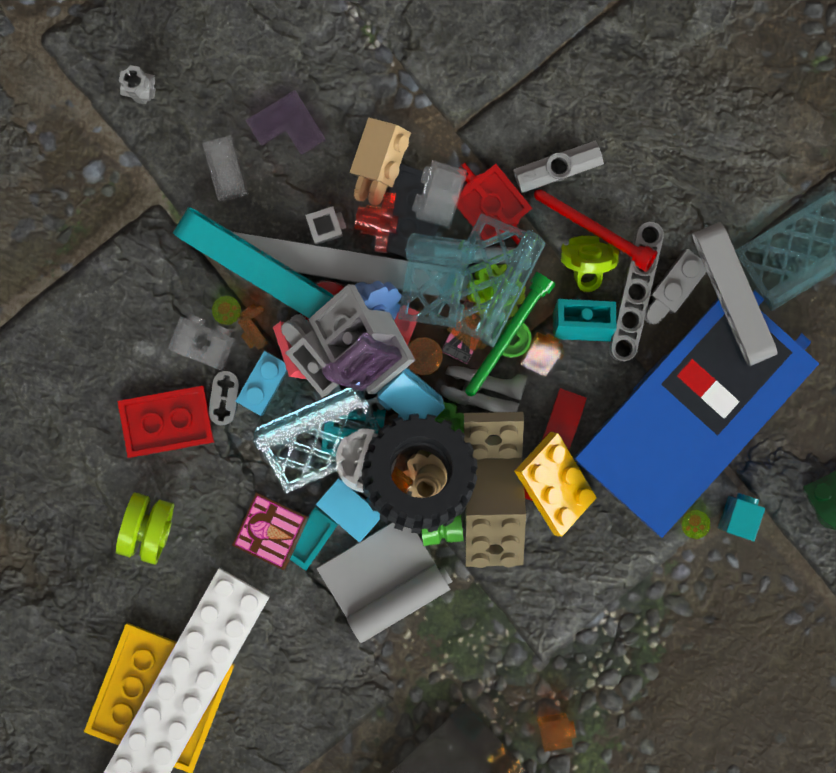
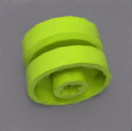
(145, 528)

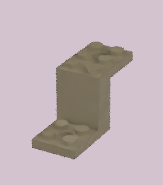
(498, 500)

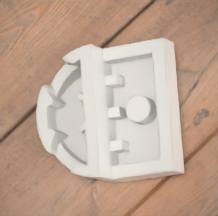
(351, 456)

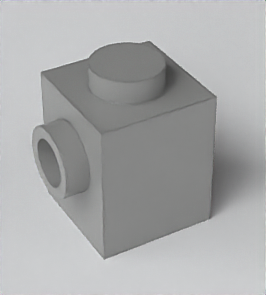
(325, 225)

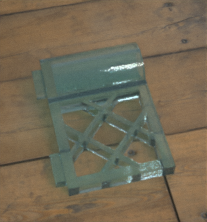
(441, 256)

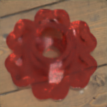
(378, 221)

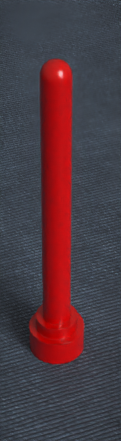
(642, 256)

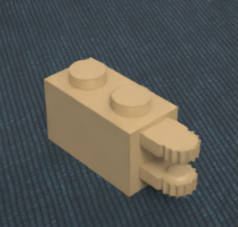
(378, 159)

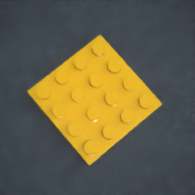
(127, 683)

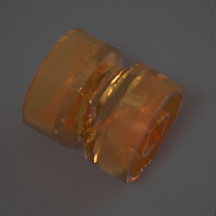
(427, 356)

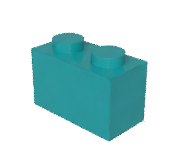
(584, 320)
(741, 516)

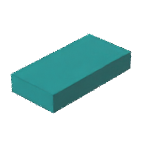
(314, 536)

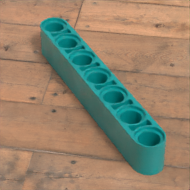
(251, 263)

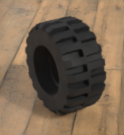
(426, 436)

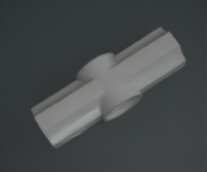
(137, 84)
(576, 161)

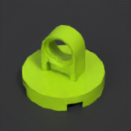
(589, 256)

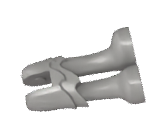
(510, 387)

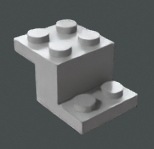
(346, 319)

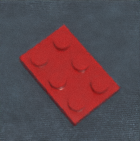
(165, 421)

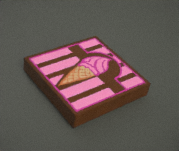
(270, 531)

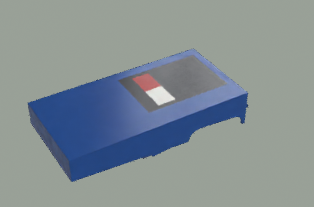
(691, 418)

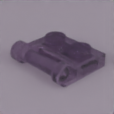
(367, 368)

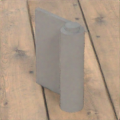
(383, 580)

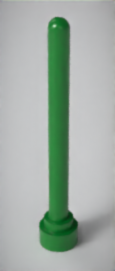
(539, 288)

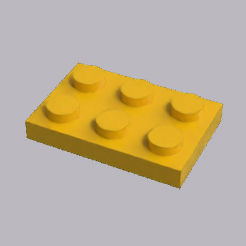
(555, 484)

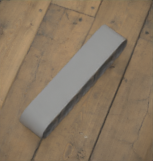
(734, 293)
(637, 307)

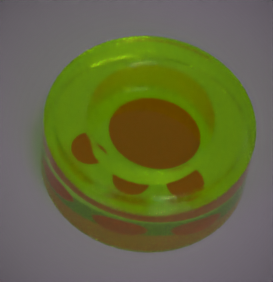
(226, 310)
(695, 524)

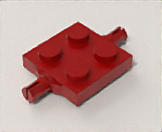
(494, 197)

